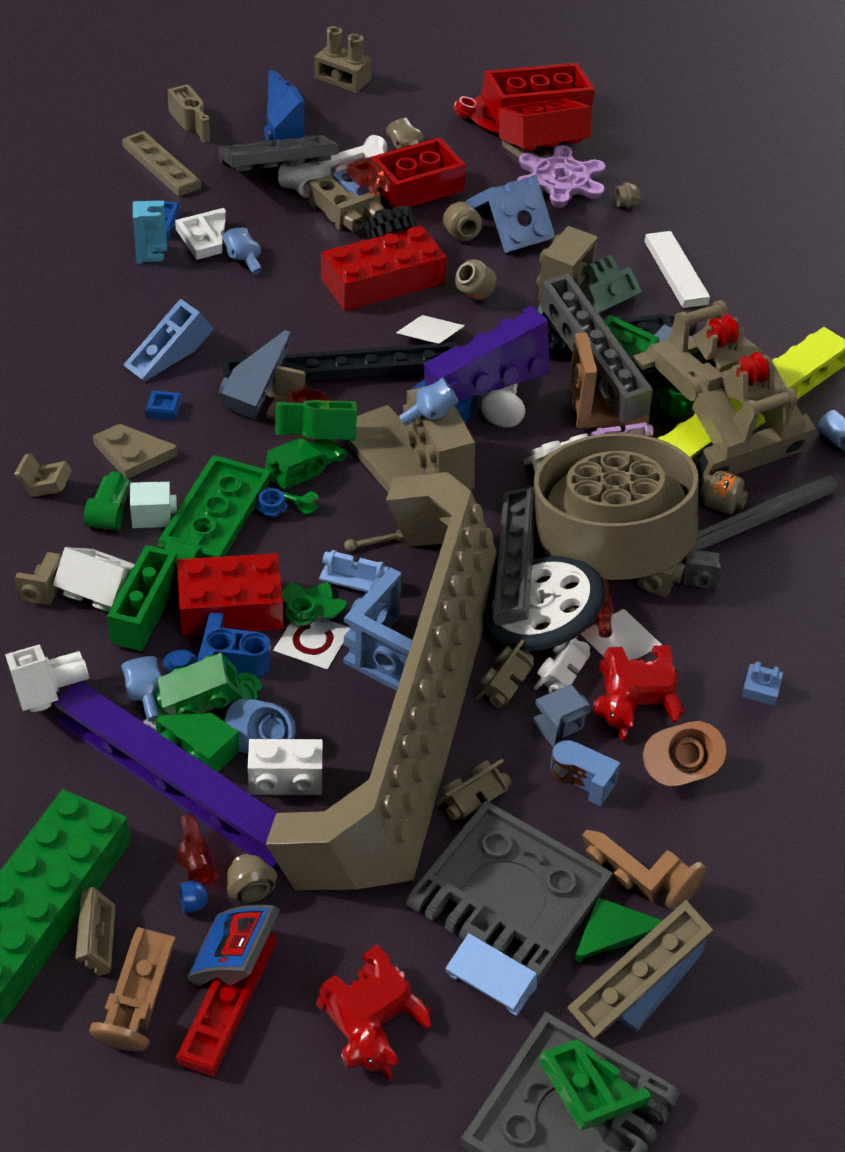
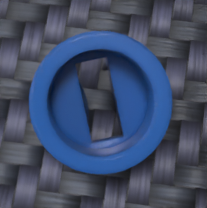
(192, 896)

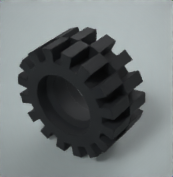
(390, 222)

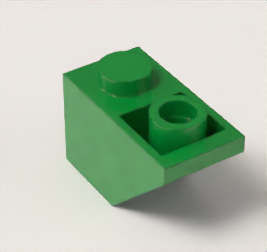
(201, 736)

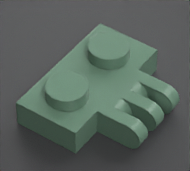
(609, 284)

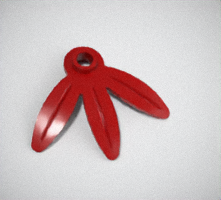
(477, 111)

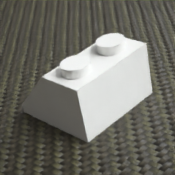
(92, 576)

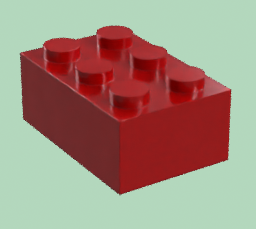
(545, 123)
(421, 173)
(237, 586)

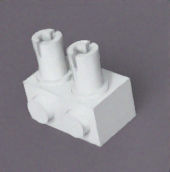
(39, 678)

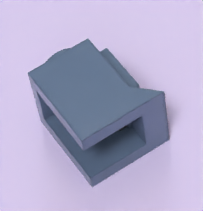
(561, 713)

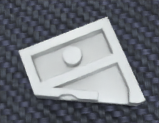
(203, 232)

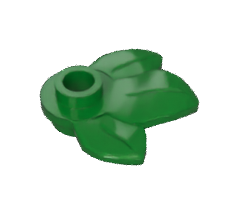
(311, 604)

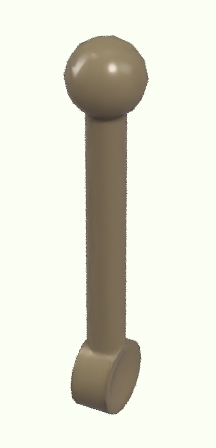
(350, 545)

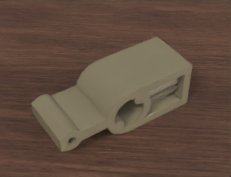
(189, 111)

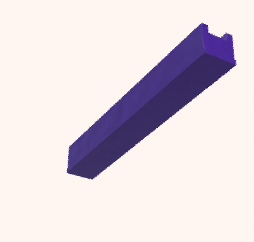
(168, 769)

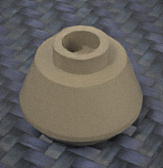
(250, 878)

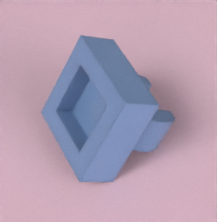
(762, 684)

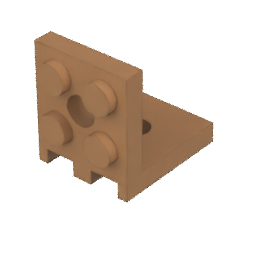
(587, 399)

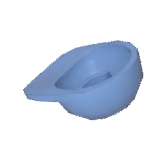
(259, 721)

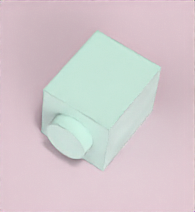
(151, 504)

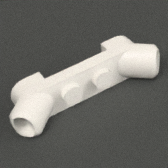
(299, 175)

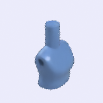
(242, 247)
(432, 402)
(142, 684)

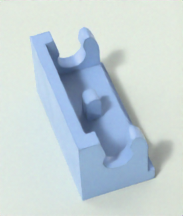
(493, 973)

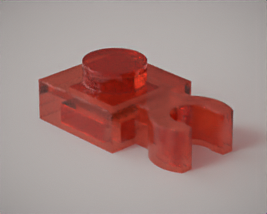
(369, 174)

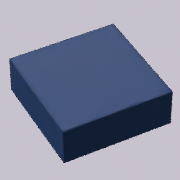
(163, 405)

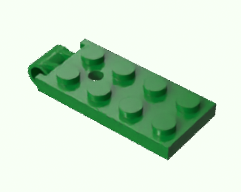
(216, 503)

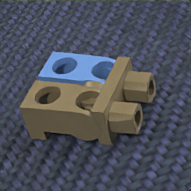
(344, 201)

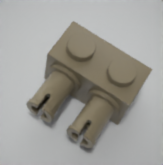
(343, 66)

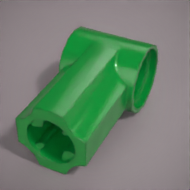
(107, 508)

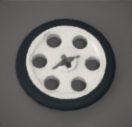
(563, 626)

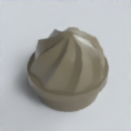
(627, 195)

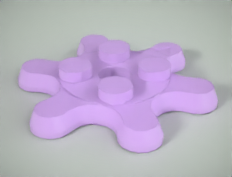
(563, 175)

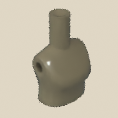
(403, 133)

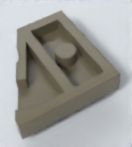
(133, 450)

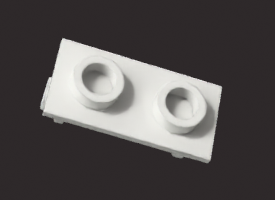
(555, 671)

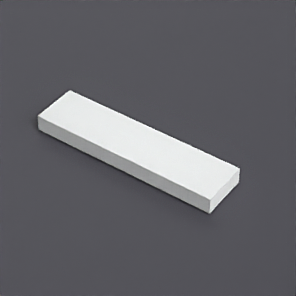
(677, 269)

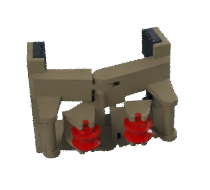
(722, 365)

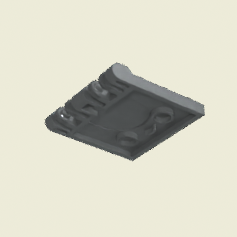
(273, 151)
(511, 883)
(531, 1117)

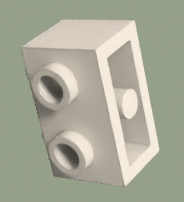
(285, 767)

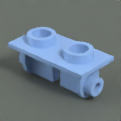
(343, 571)

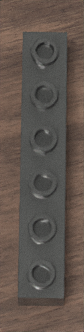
(616, 373)

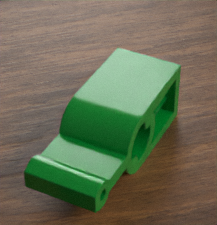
(317, 419)
(301, 460)

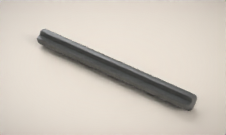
(764, 512)

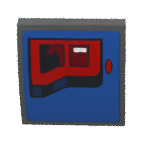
(233, 944)

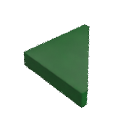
(613, 928)

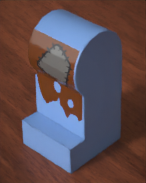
(585, 769)

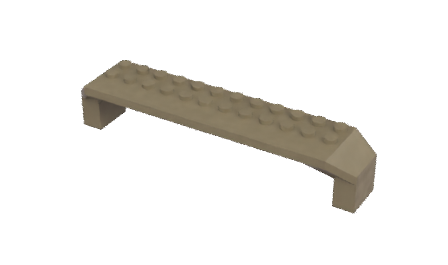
(382, 825)

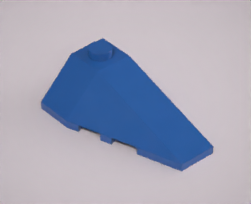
(284, 110)

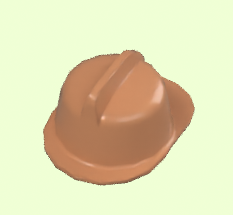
(684, 753)

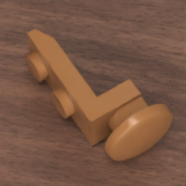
(666, 874)
(136, 992)

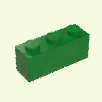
(143, 598)

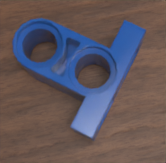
(244, 649)

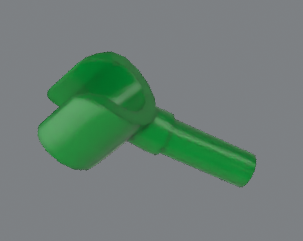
(304, 503)

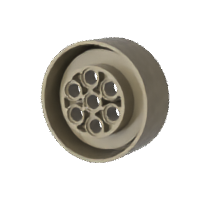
(618, 504)

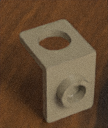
(284, 380)

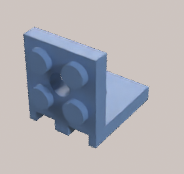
(507, 202)
(371, 642)

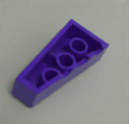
(496, 359)

